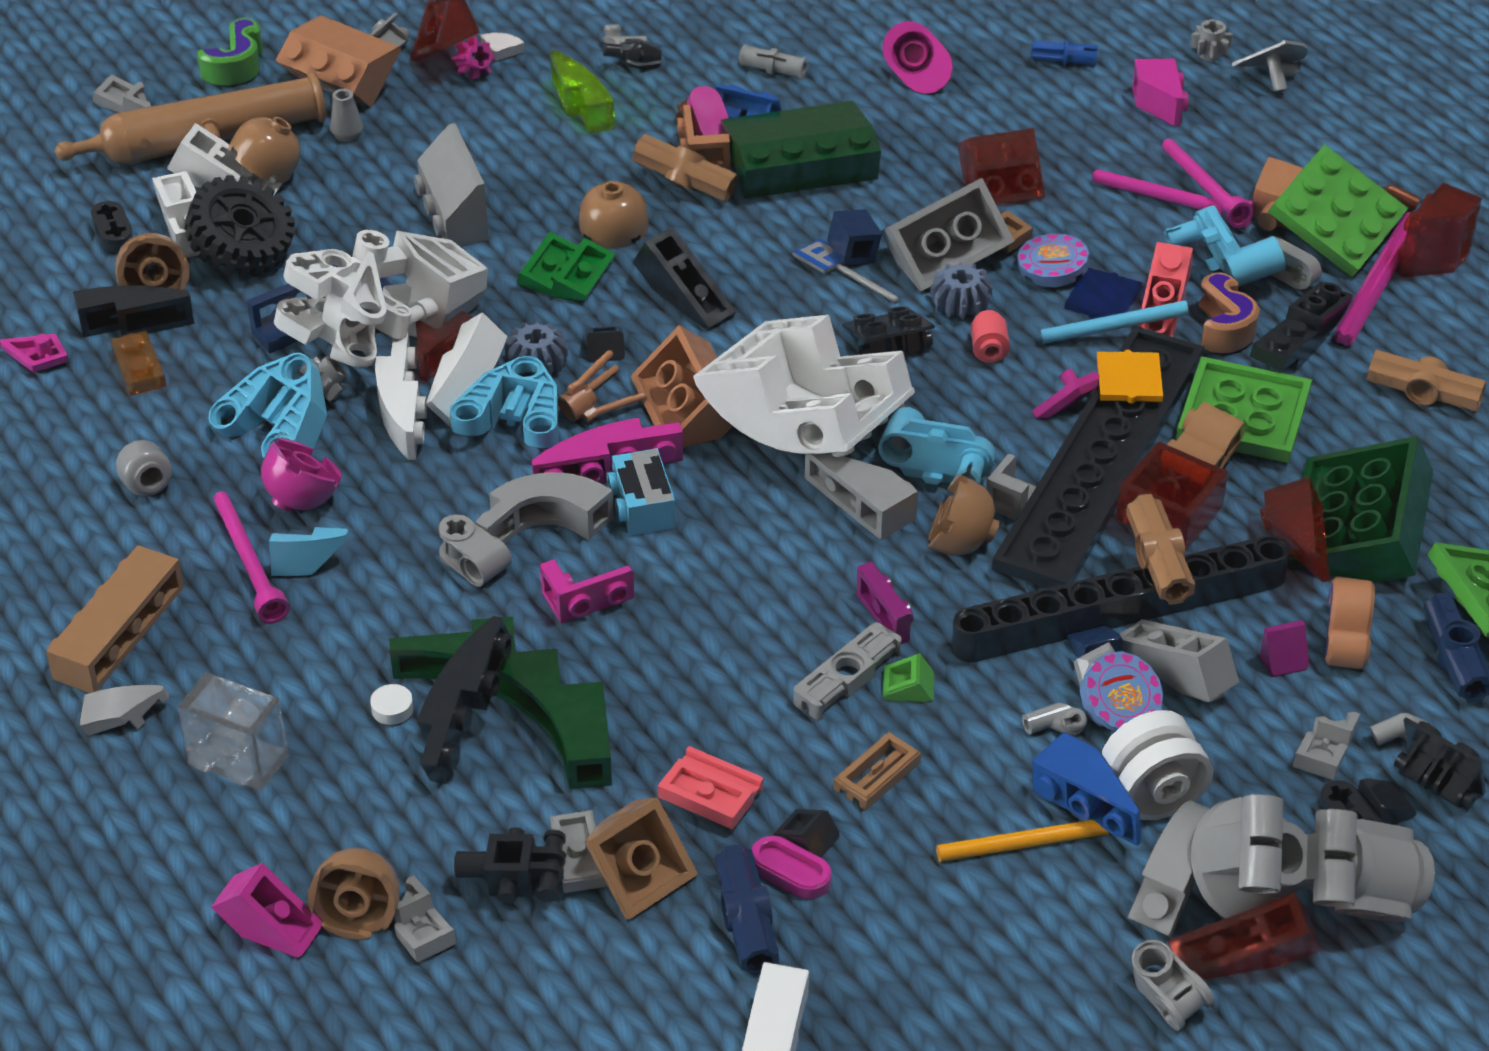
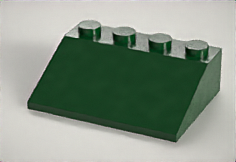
(802, 149)
(1372, 508)

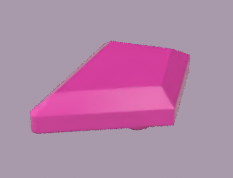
(37, 351)
(1072, 393)

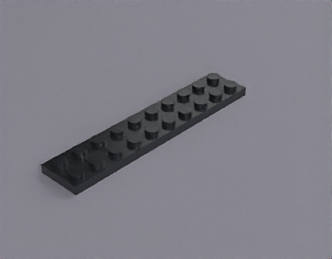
(1086, 474)

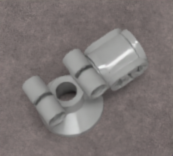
(1361, 867)

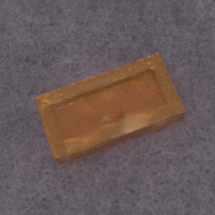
(138, 363)

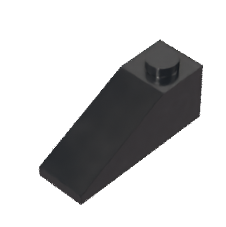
(682, 280)

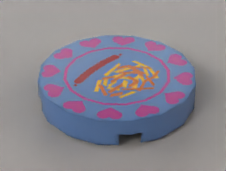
(1053, 259)
(1119, 689)

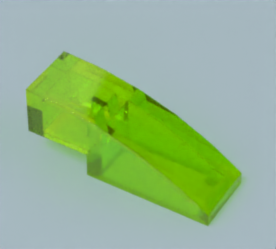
(582, 93)

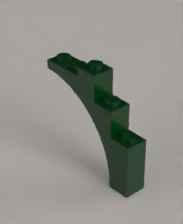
(530, 680)

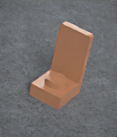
(712, 147)

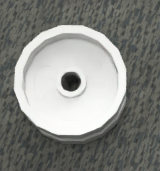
(1158, 763)

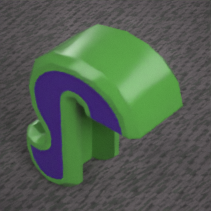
(240, 62)

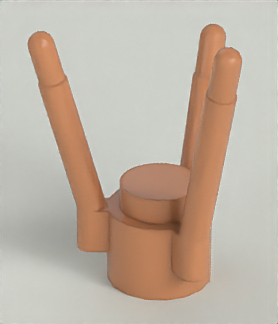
(580, 397)

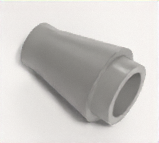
(345, 118)

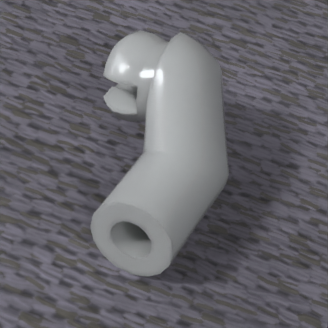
(613, 35)
(1055, 717)
(1392, 728)

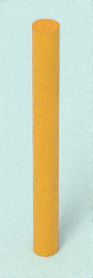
(1019, 840)

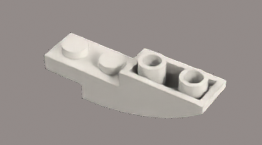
(400, 397)

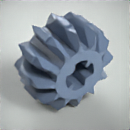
(961, 290)
(539, 342)

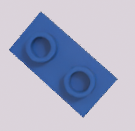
(739, 100)

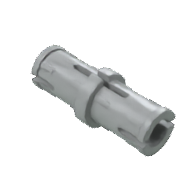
(773, 61)

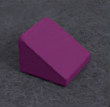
(1285, 649)

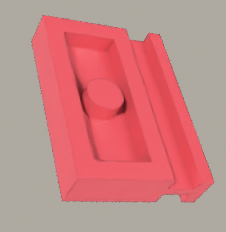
(710, 787)

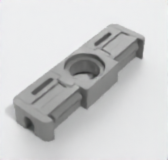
(864, 653)

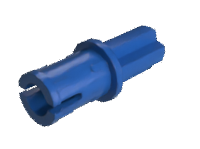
(1064, 52)

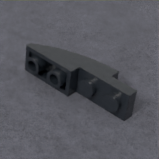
(1304, 329)
(463, 684)

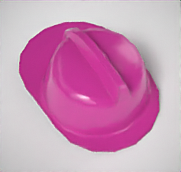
(917, 57)

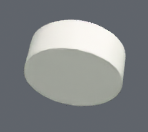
(391, 704)

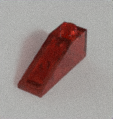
(1298, 518)
(1250, 940)

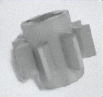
(1211, 40)
(331, 376)

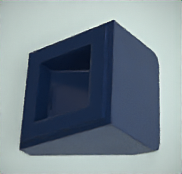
(1091, 639)

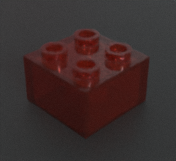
(1185, 484)

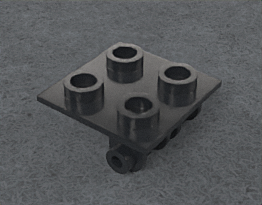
(880, 330)
(1431, 754)

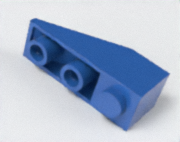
(1086, 785)

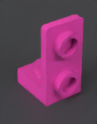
(585, 597)

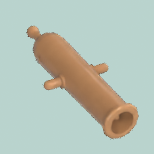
(159, 129)

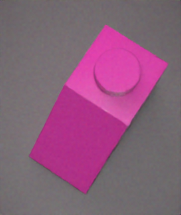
(267, 911)

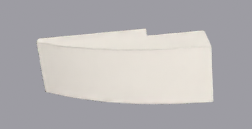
(175, 196)
(473, 354)
(777, 1009)

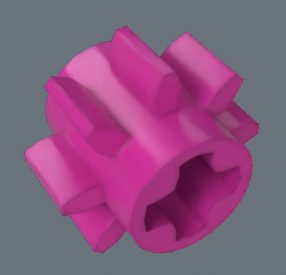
(474, 66)

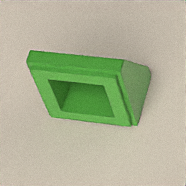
(908, 680)

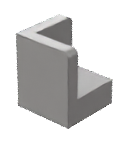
(1006, 490)

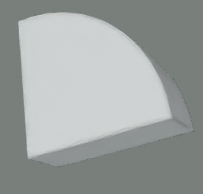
(503, 45)

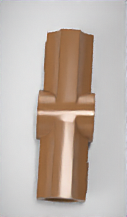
(685, 168)
(1426, 380)
(1160, 549)

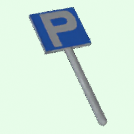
(823, 258)

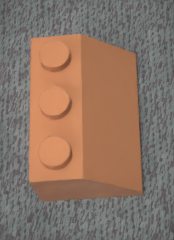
(339, 57)
(672, 390)

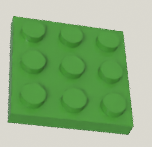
(1337, 210)
(1263, 399)

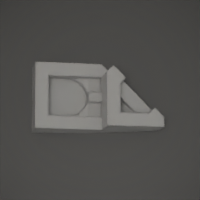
(120, 95)
(118, 705)
(1326, 745)
(419, 923)

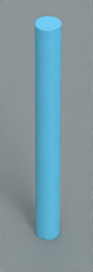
(1114, 322)

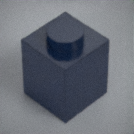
(854, 237)

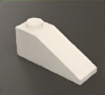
(209, 157)

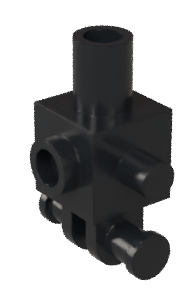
(516, 864)

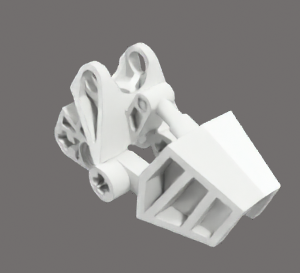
(437, 287)

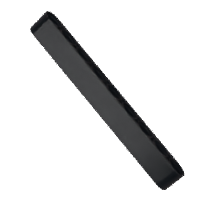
(1114, 600)

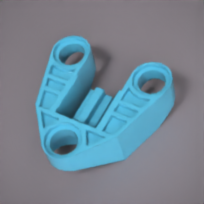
(275, 395)
(508, 395)

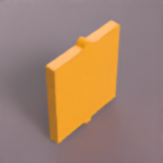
(1129, 376)

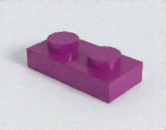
(882, 601)

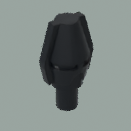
(635, 53)

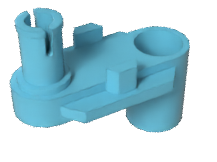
(1242, 263)
(934, 448)

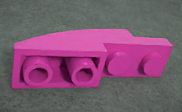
(591, 451)

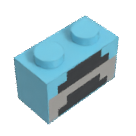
(642, 492)

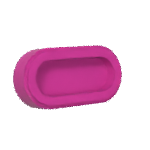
(706, 110)
(791, 867)

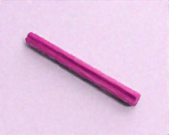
(1371, 287)

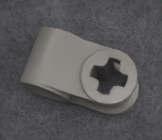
(471, 550)
(1174, 989)

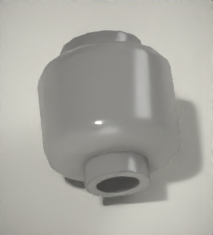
(143, 468)

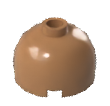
(267, 147)
(613, 215)
(152, 261)
(963, 519)
(354, 893)

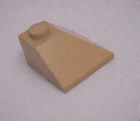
(640, 855)

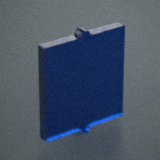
(1102, 294)

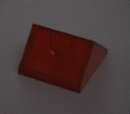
(442, 26)

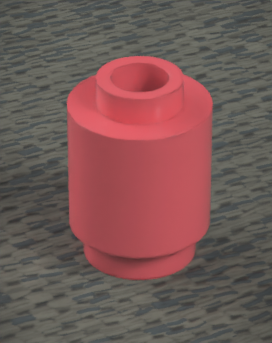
(990, 336)

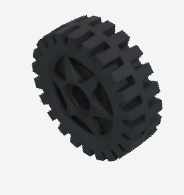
(239, 226)

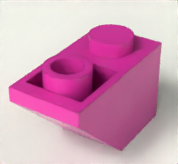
(1159, 89)

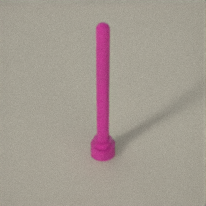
(1157, 191)
(1234, 208)
(269, 602)

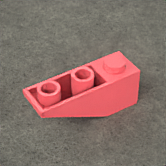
(1167, 283)

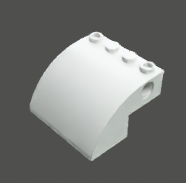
(797, 391)

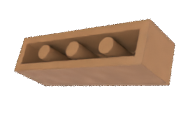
(115, 619)

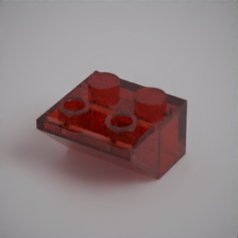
(1005, 163)
(1439, 232)

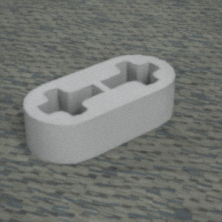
(1293, 273)

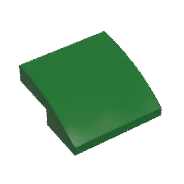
(565, 268)

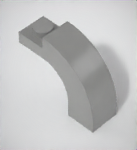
(550, 500)
(1169, 872)

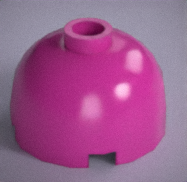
(296, 477)

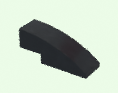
(132, 309)

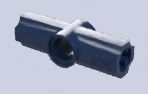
(1458, 647)
(746, 908)

